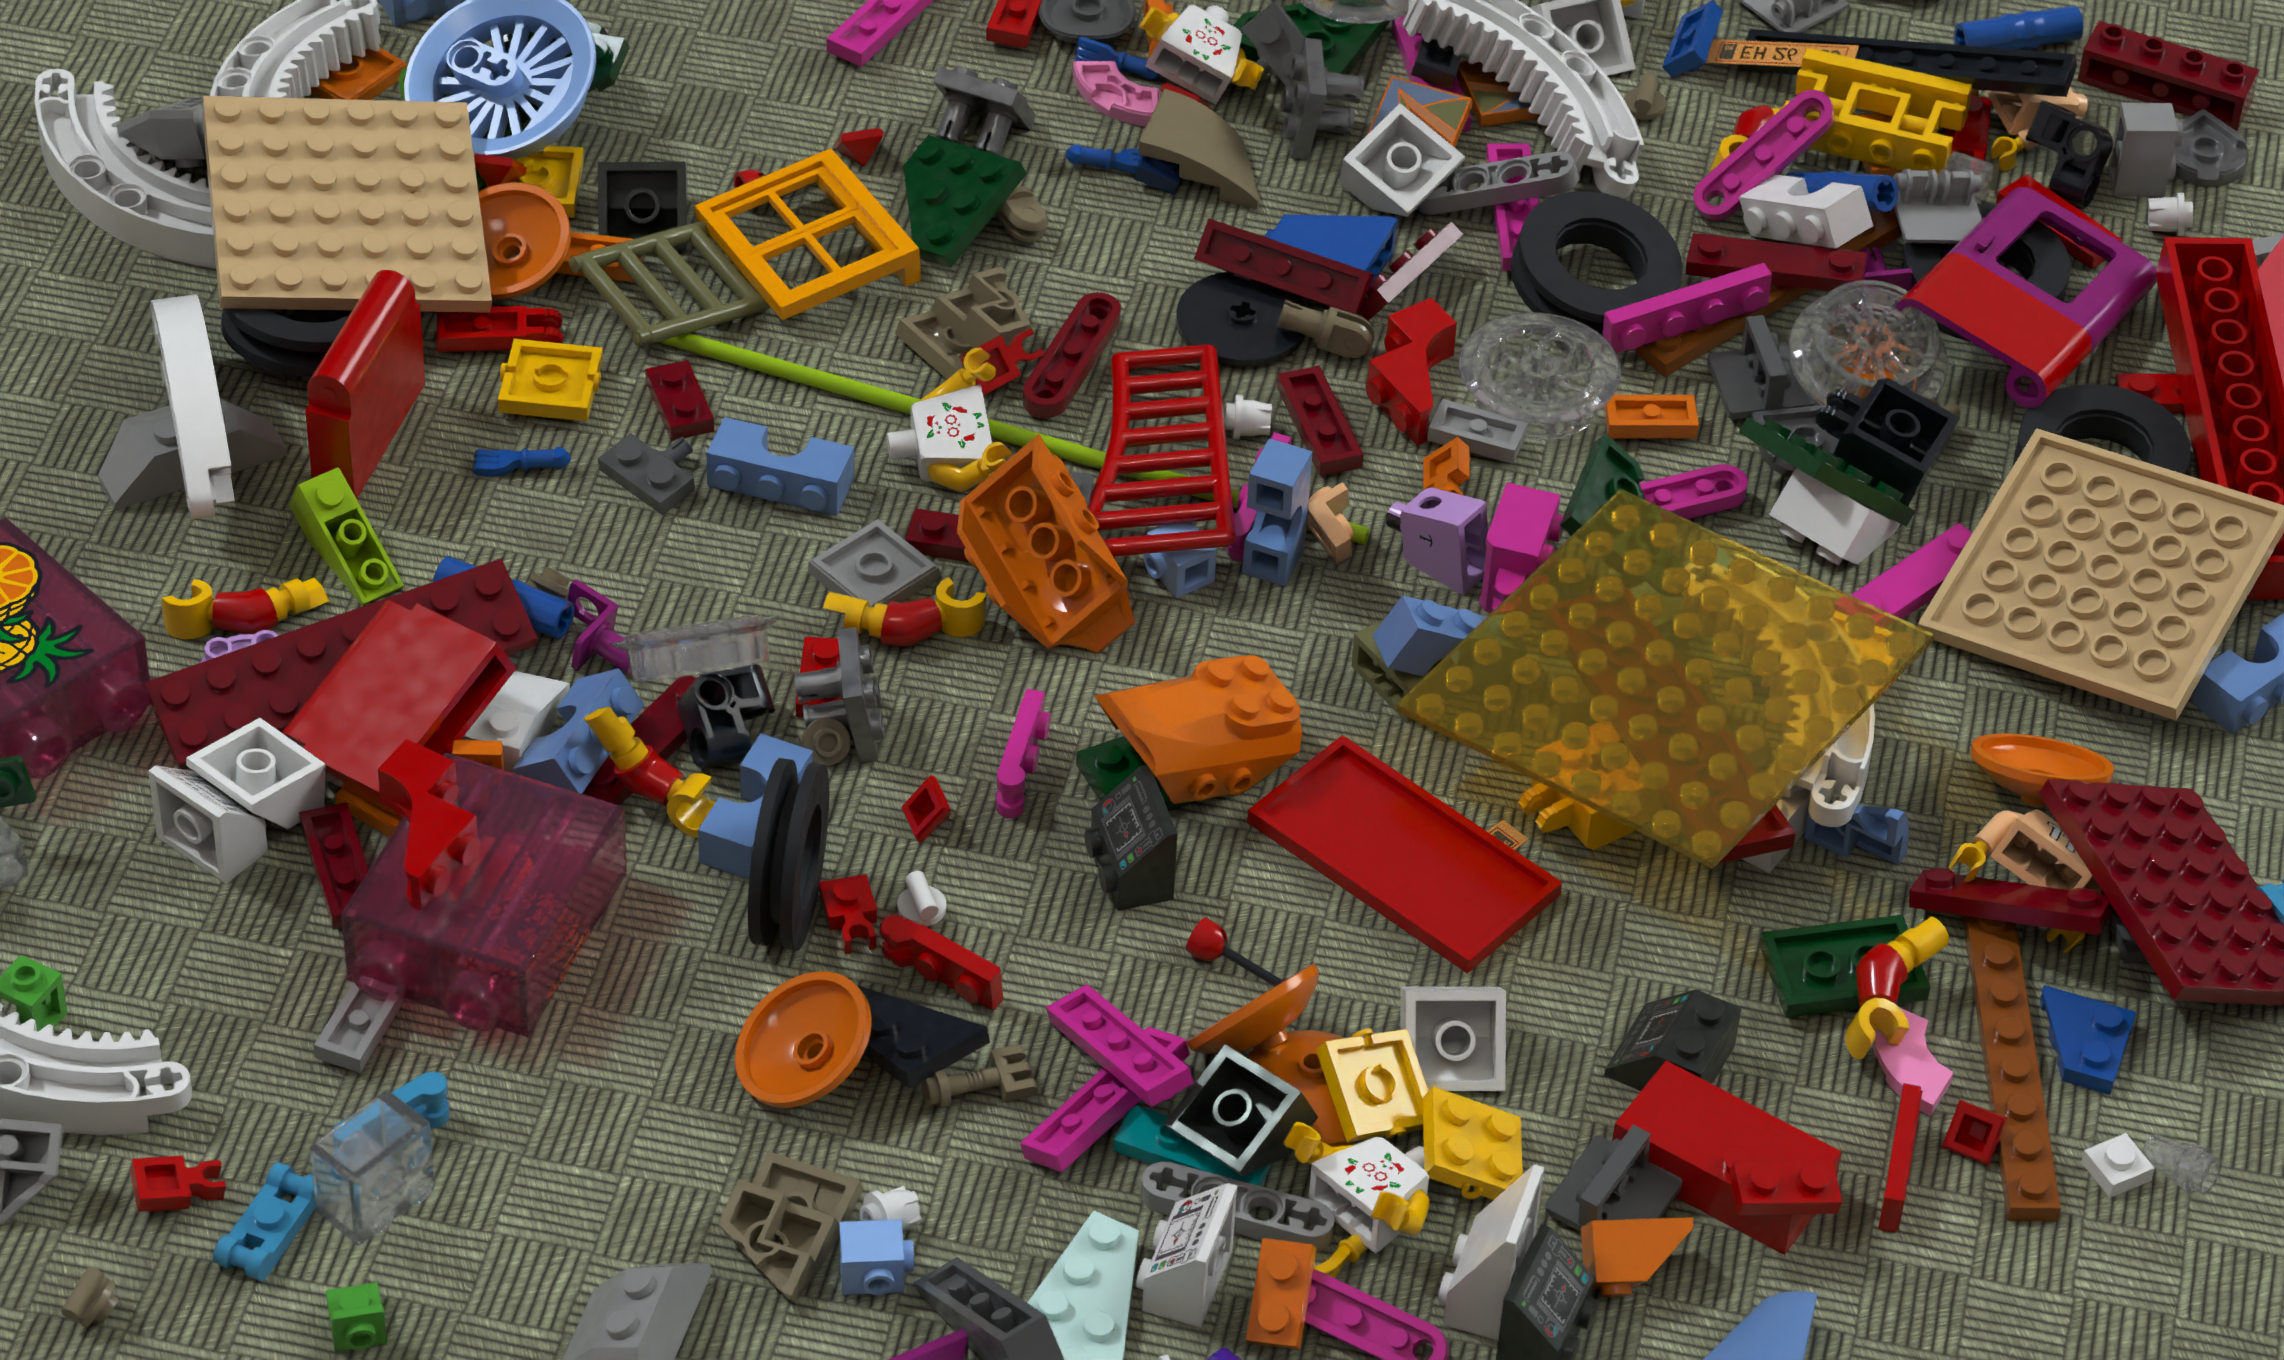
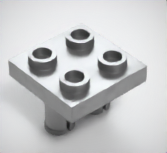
(1307, 96)
(995, 100)
(857, 691)

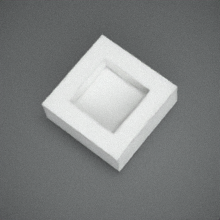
(2117, 1165)

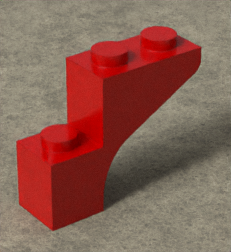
(1400, 378)
(440, 834)

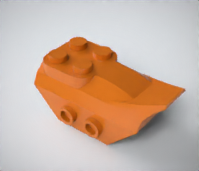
(1044, 553)
(1210, 729)

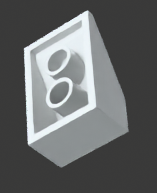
(519, 714)
(1491, 1257)

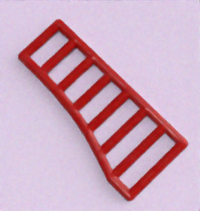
(1122, 437)

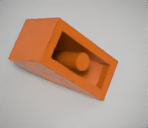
(1629, 1250)

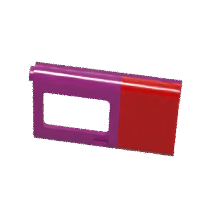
(2016, 318)

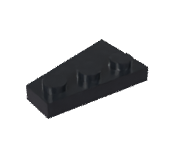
(917, 1040)

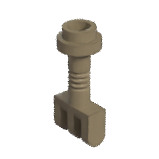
(1005, 1072)

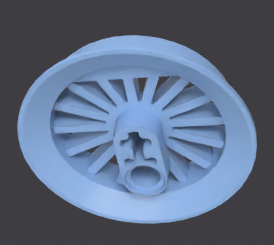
(501, 82)

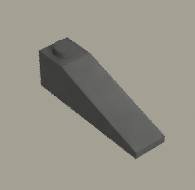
(993, 1317)

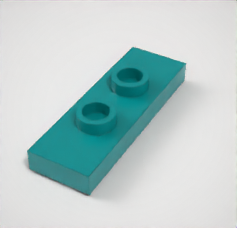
(1149, 1140)

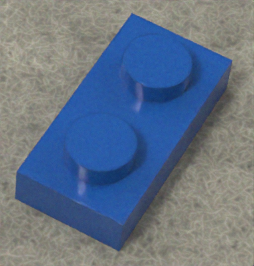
(1693, 39)

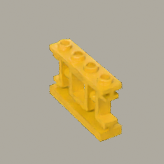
(1914, 99)

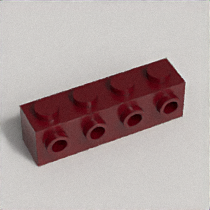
(2167, 73)

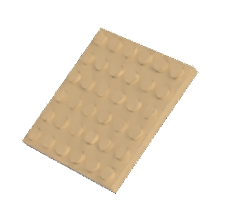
(336, 190)
(2105, 573)

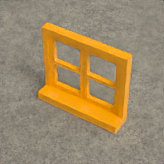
(855, 205)

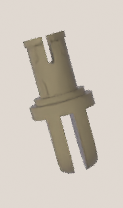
(1023, 215)
(1331, 329)

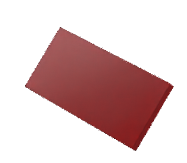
(1405, 853)

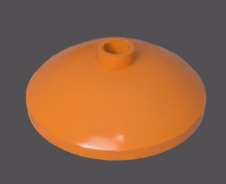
(527, 224)
(2027, 761)
(1262, 1019)
(803, 1039)
(1299, 1066)

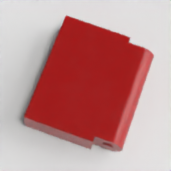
(366, 381)
(396, 682)

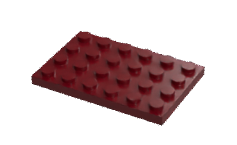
(2176, 888)

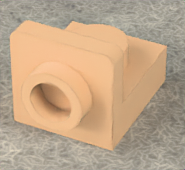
(1328, 526)

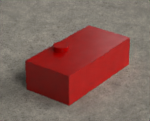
(1699, 1135)

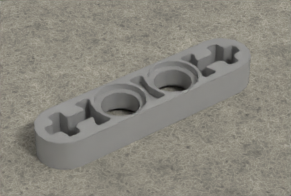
(1494, 179)
(1248, 1197)

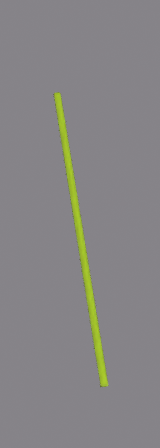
(903, 403)

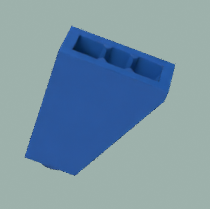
(1352, 240)

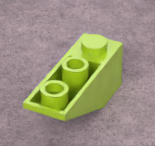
(344, 536)

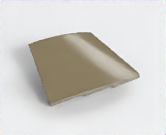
(1202, 145)
(964, 321)
(789, 1219)

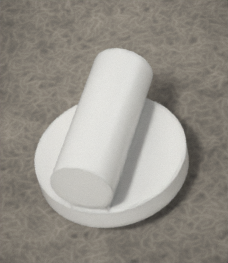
(920, 901)

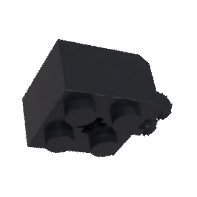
(1888, 434)

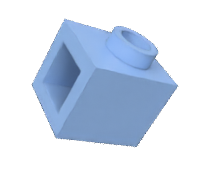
(1181, 570)
(874, 1257)

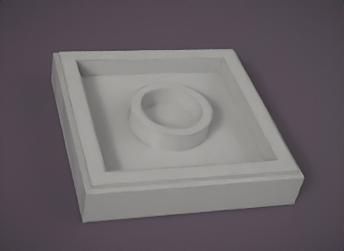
(874, 566)

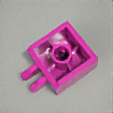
(1518, 541)

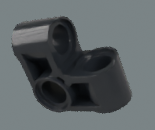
(2076, 173)
(717, 729)

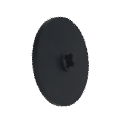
(1213, 313)

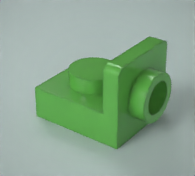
(34, 991)
(356, 1317)

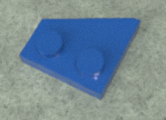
(2087, 1037)

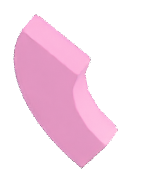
(1113, 93)
(1913, 1064)

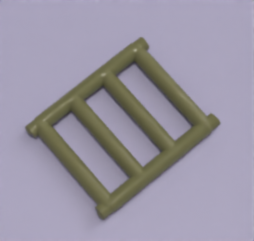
(662, 245)

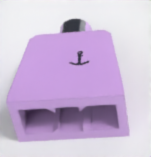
(1443, 536)

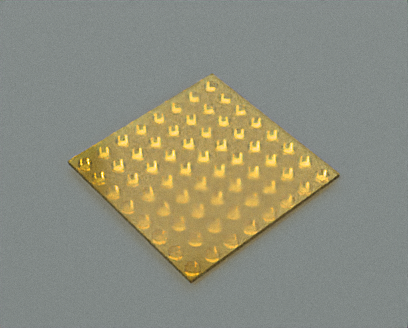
(1666, 676)

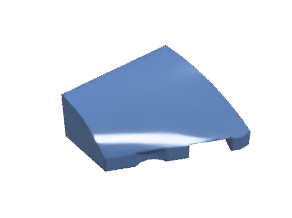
(1870, 828)
(1771, 1331)

